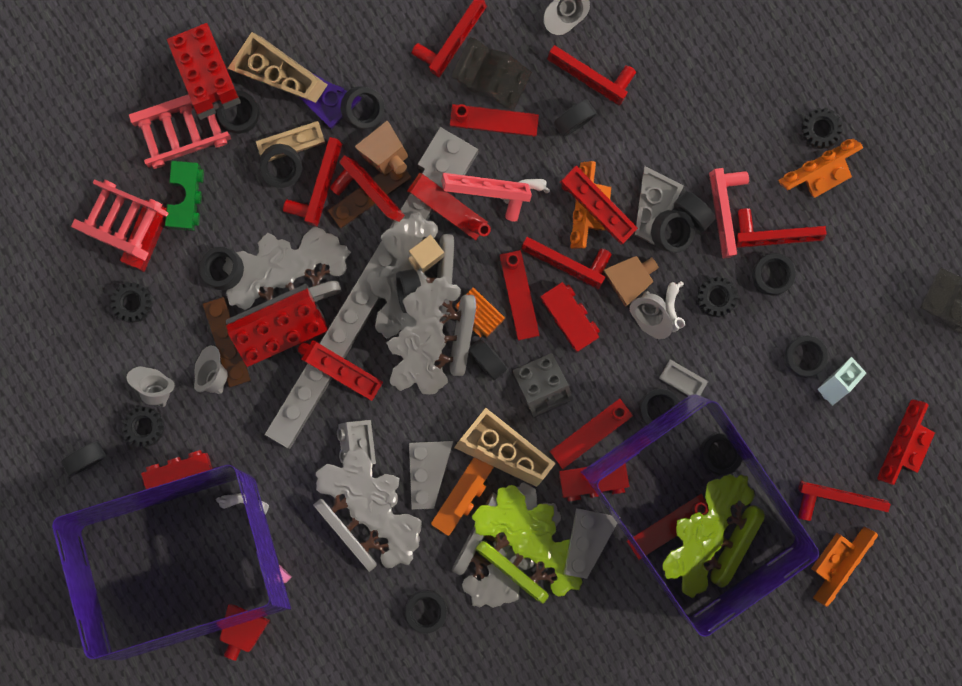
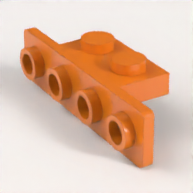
(824, 171)
(581, 217)
(462, 495)
(839, 561)

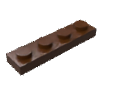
(359, 201)
(217, 314)

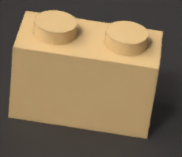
(425, 254)

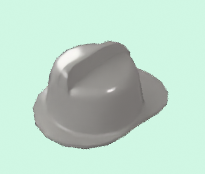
(564, 15)
(652, 315)
(209, 372)
(151, 384)

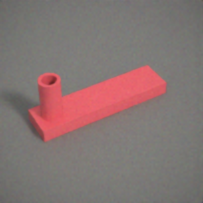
(719, 182)
(514, 191)

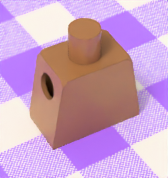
(383, 150)
(630, 278)

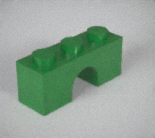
(184, 214)

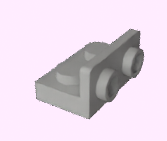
(356, 437)

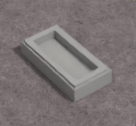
(682, 379)

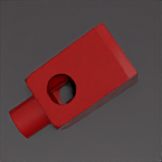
(242, 635)

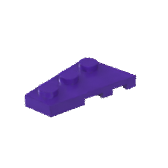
(329, 104)

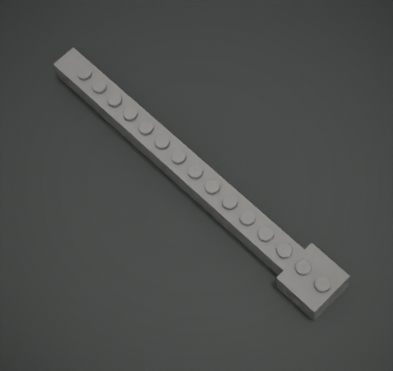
(443, 155)

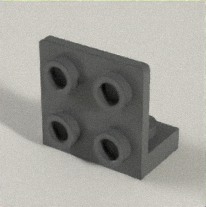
(543, 384)

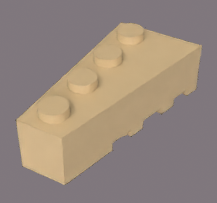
(272, 67)
(505, 449)

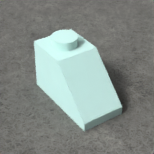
(841, 381)

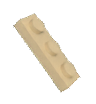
(298, 138)

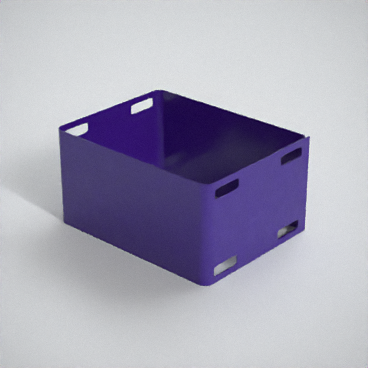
(760, 581)
(81, 582)

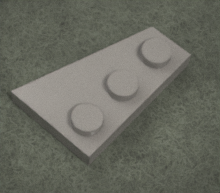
(656, 196)
(427, 471)
(587, 541)

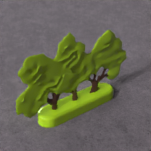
(704, 536)
(530, 537)

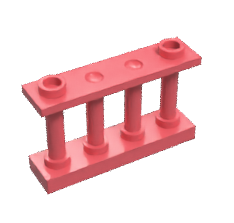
(163, 113)
(119, 239)

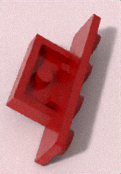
(908, 445)

